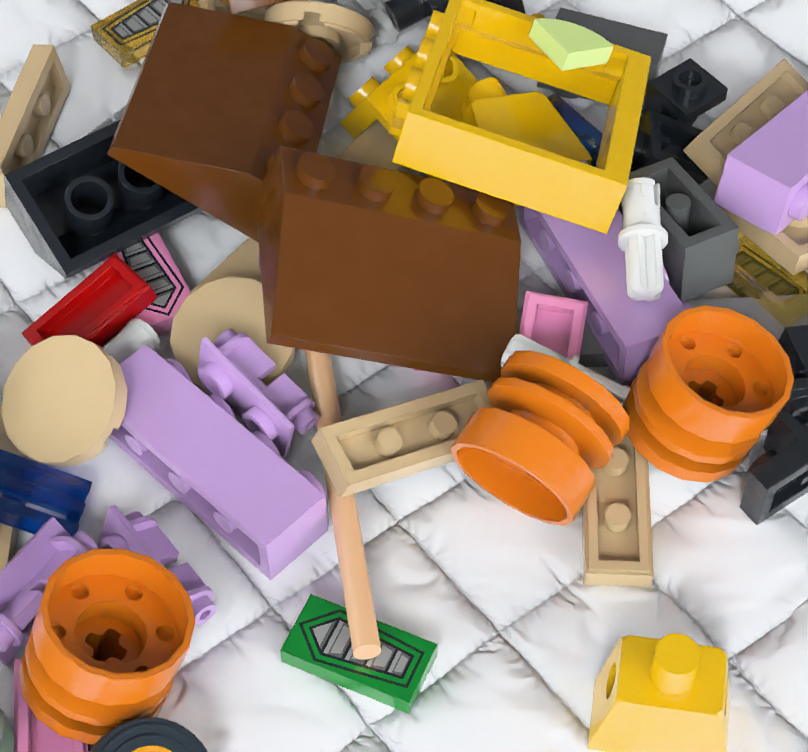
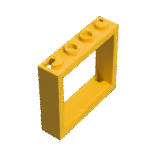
(505, 165)

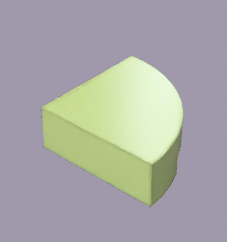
(570, 44)

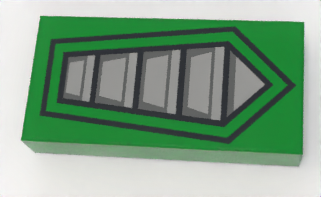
(323, 648)

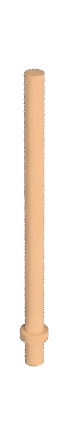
(345, 521)

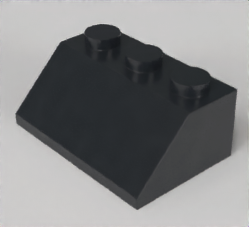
(88, 205)

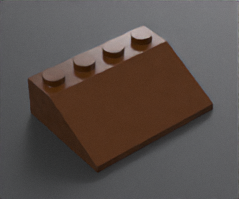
(219, 105)
(386, 265)

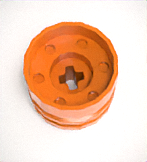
(707, 393)
(541, 437)
(105, 643)

